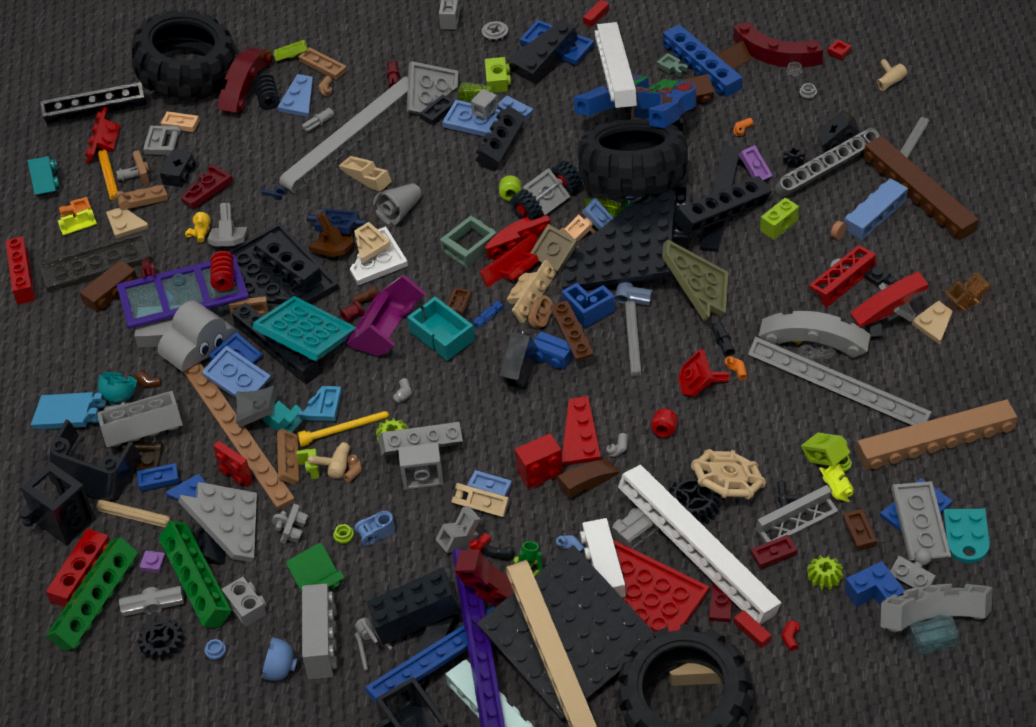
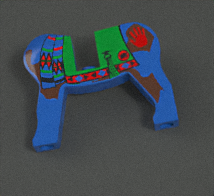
(659, 104)

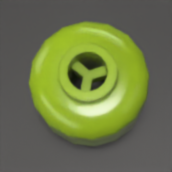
(509, 187)

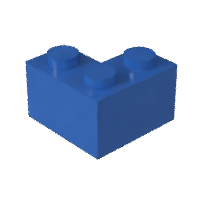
(589, 306)
(872, 583)

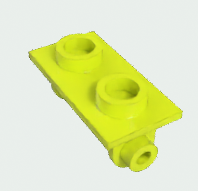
(83, 220)
(841, 488)

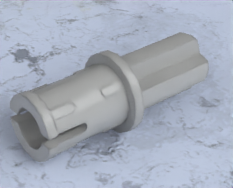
(318, 120)

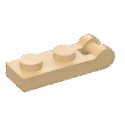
(481, 500)

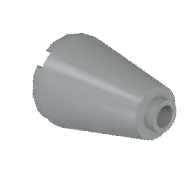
(396, 202)

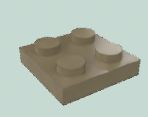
(554, 247)

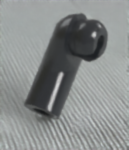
(504, 554)

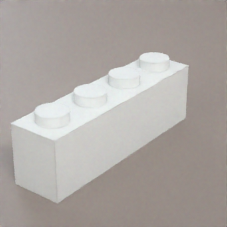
(602, 552)

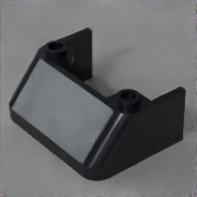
(101, 481)

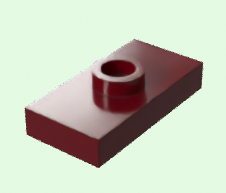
(720, 605)

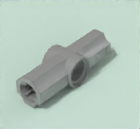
(151, 600)

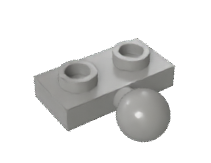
(913, 573)

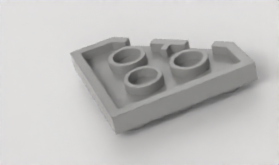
(427, 84)

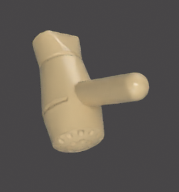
(892, 76)
(337, 464)

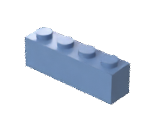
(876, 208)

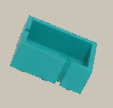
(442, 328)

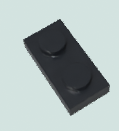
(437, 109)

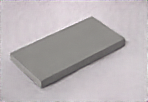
(920, 520)

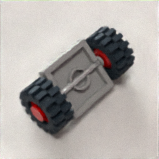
(546, 191)

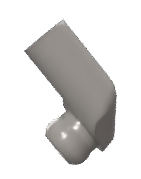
(619, 448)

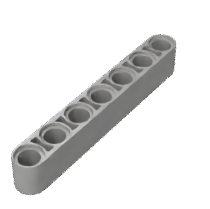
(821, 167)

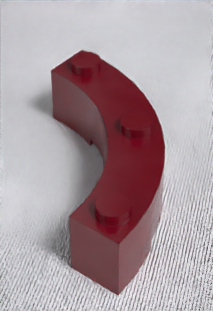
(777, 51)
(240, 77)
(483, 577)

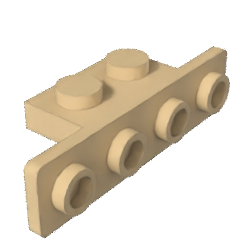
(530, 288)

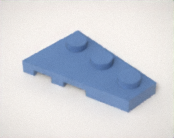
(298, 96)

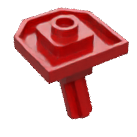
(697, 375)

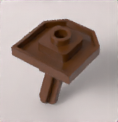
(331, 241)

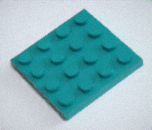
(304, 328)

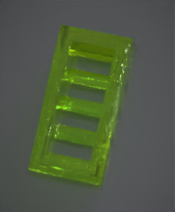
(468, 91)

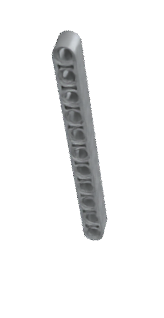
(345, 137)

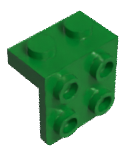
(314, 568)

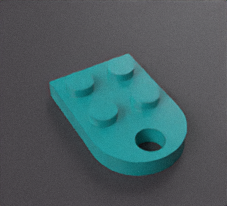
(966, 531)

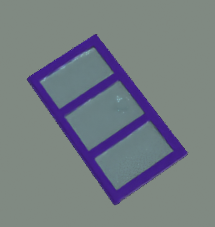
(161, 295)

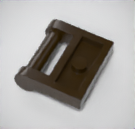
(148, 460)

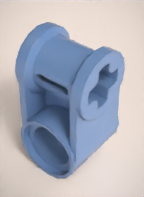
(376, 528)

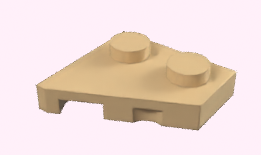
(125, 222)
(370, 241)
(934, 321)

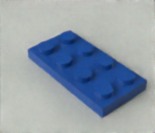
(573, 55)

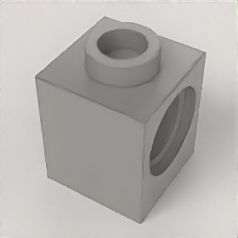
(484, 104)

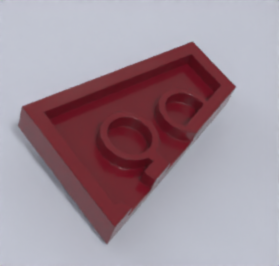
(207, 186)

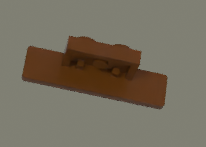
(572, 330)

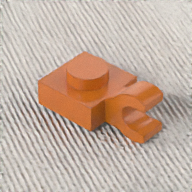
(74, 207)

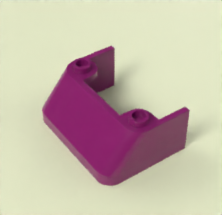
(383, 316)

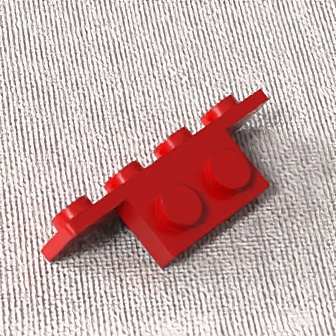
(104, 135)
(512, 262)

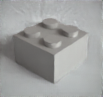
(420, 465)

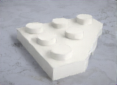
(381, 264)

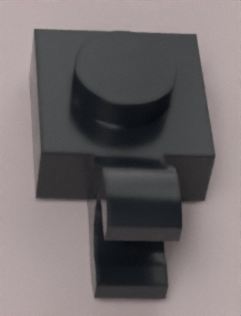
(878, 275)

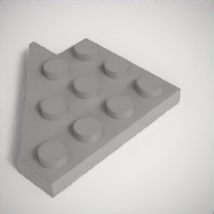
(226, 516)

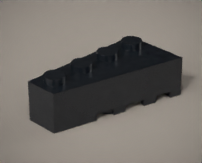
(543, 52)

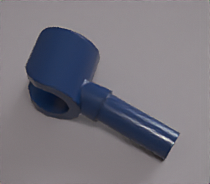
(276, 193)

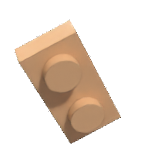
(184, 121)

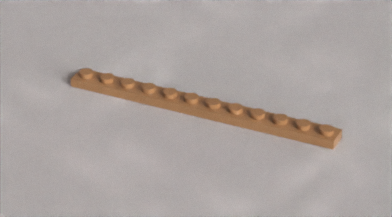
(239, 437)

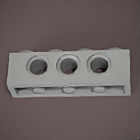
(443, 434)

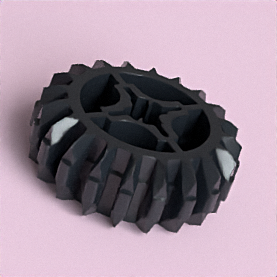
(690, 495)

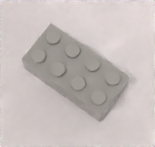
(139, 419)
(318, 631)

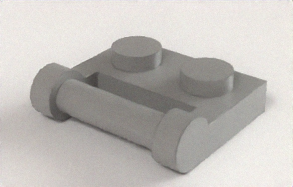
(156, 139)

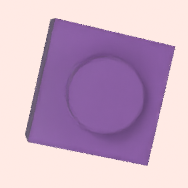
(152, 561)

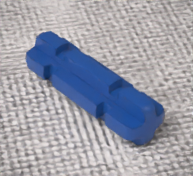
(487, 314)

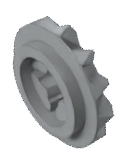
(492, 27)

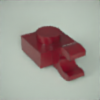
(148, 268)

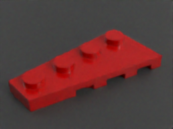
(580, 434)

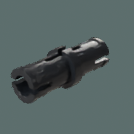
(723, 339)

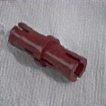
(393, 74)

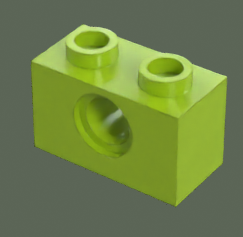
(497, 74)
(779, 218)
(825, 449)

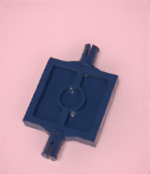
(343, 219)

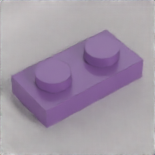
(754, 163)

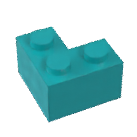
(42, 175)

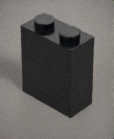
(518, 360)

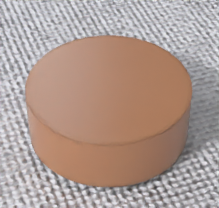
(838, 230)

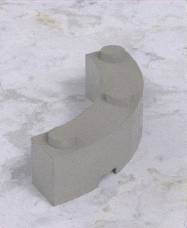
(815, 328)
(935, 600)

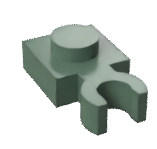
(672, 64)

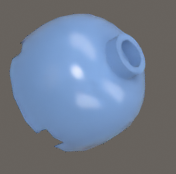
(278, 660)

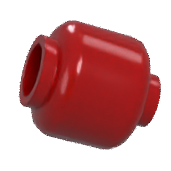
(664, 423)

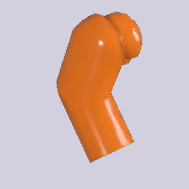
(740, 126)
(737, 366)

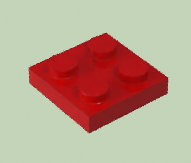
(232, 464)

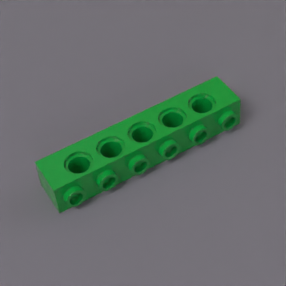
(194, 574)
(61, 632)

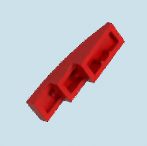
(886, 300)

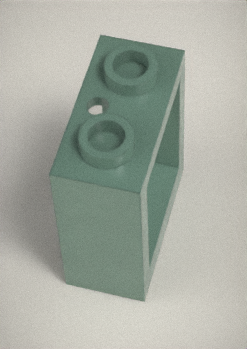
(460, 254)

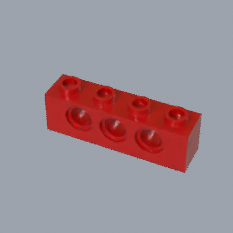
(20, 270)
(77, 567)

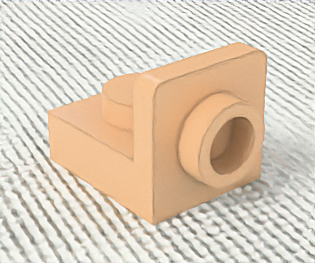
(580, 227)

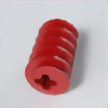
(222, 271)

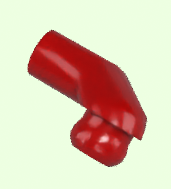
(480, 543)
(788, 632)

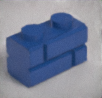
(552, 351)

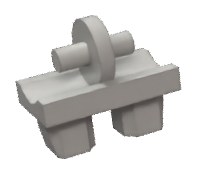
(281, 521)

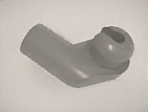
(404, 392)

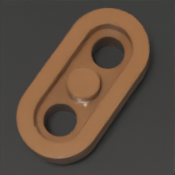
(540, 312)

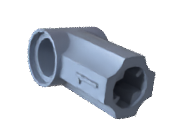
(627, 292)

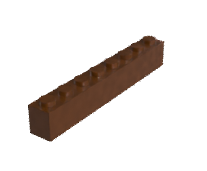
(921, 188)

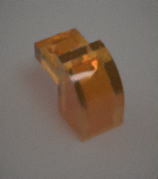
(966, 294)

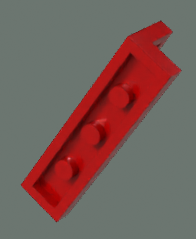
(849, 276)

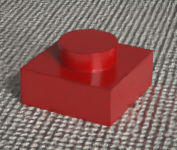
(839, 49)

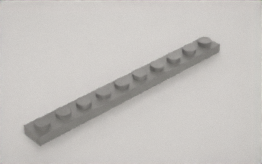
(839, 382)

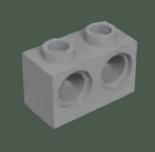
(449, 14)
(242, 603)

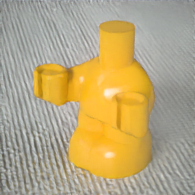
(201, 221)

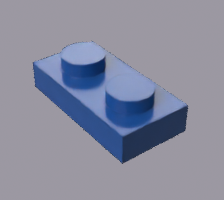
(158, 477)

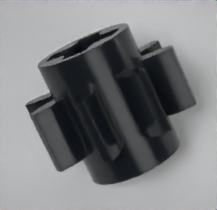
(793, 157)

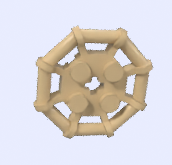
(728, 471)

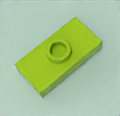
(290, 50)

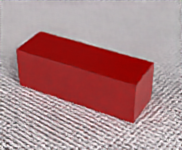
(596, 13)
(752, 629)

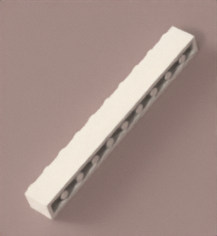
(615, 65)
(699, 544)

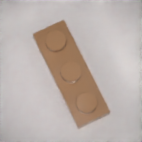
(322, 63)
(287, 459)

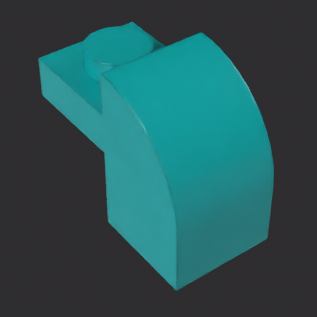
(283, 417)

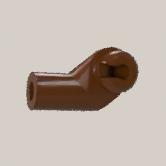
(366, 295)
(145, 381)

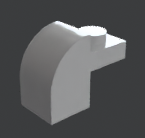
(460, 533)

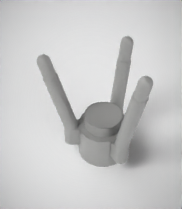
(366, 631)

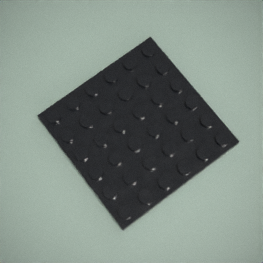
(590, 620)

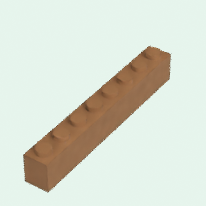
(936, 434)

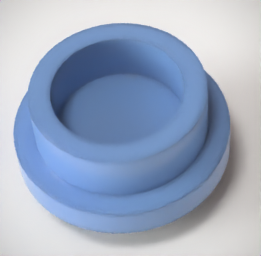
(215, 649)

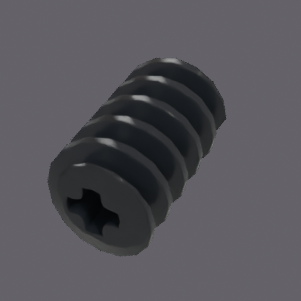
(266, 91)

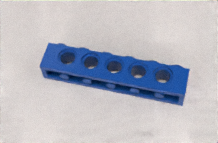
(702, 60)

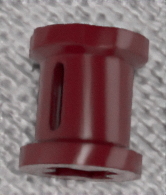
(351, 311)

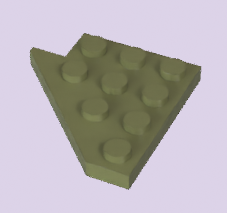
(699, 278)

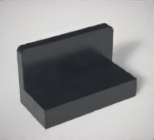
(209, 547)

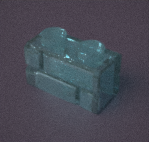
(934, 634)

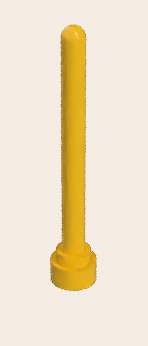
(307, 437)

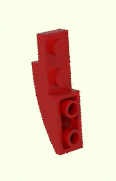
(514, 234)

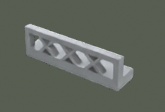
(795, 509)

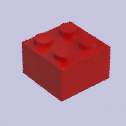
(539, 461)

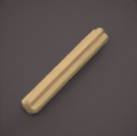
(133, 513)

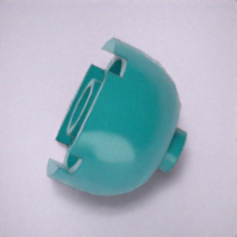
(116, 388)

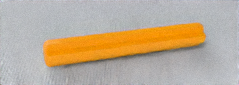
(108, 174)

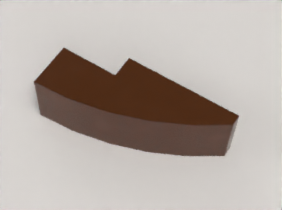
(586, 477)

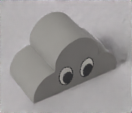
(193, 335)

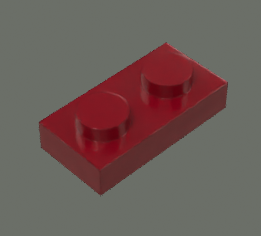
(774, 551)

